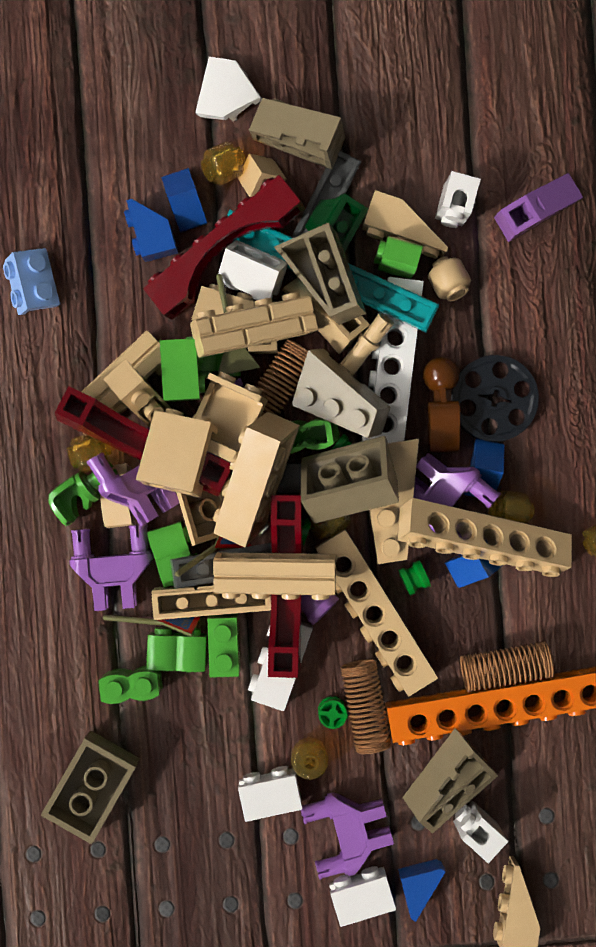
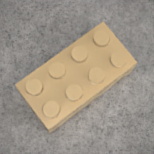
(254, 478)

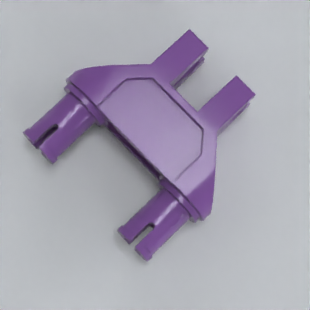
(450, 484)
(129, 491)
(113, 569)
(351, 832)

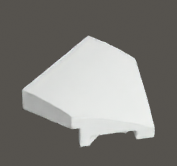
(225, 90)

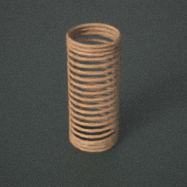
(298, 351)
(494, 674)
(371, 742)

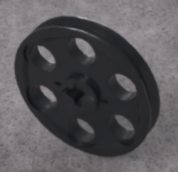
(505, 389)

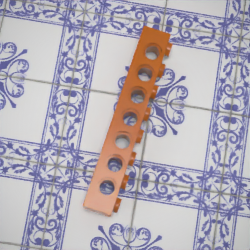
(459, 701)

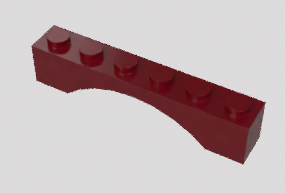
(269, 208)
(111, 428)
(286, 615)

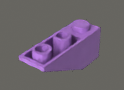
(537, 206)

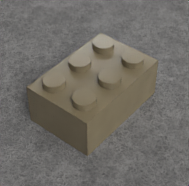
(90, 787)

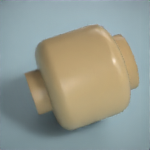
(449, 278)

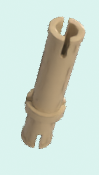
(367, 343)

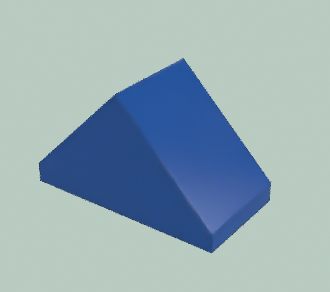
(184, 200)
(489, 460)
(469, 571)
(419, 884)

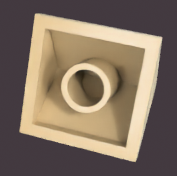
(199, 515)

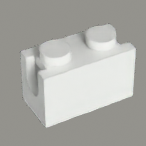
(457, 199)
(252, 271)
(269, 793)
(480, 831)
(361, 895)

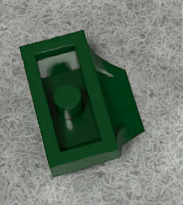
(342, 214)

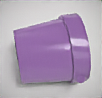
(317, 609)

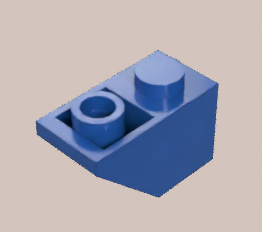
(152, 231)

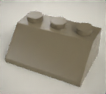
(348, 480)

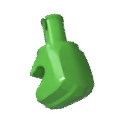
(64, 497)

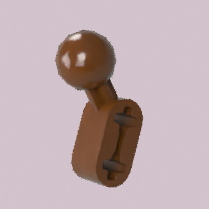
(443, 414)

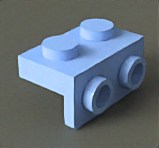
(31, 280)

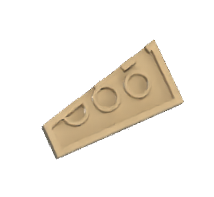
(386, 518)

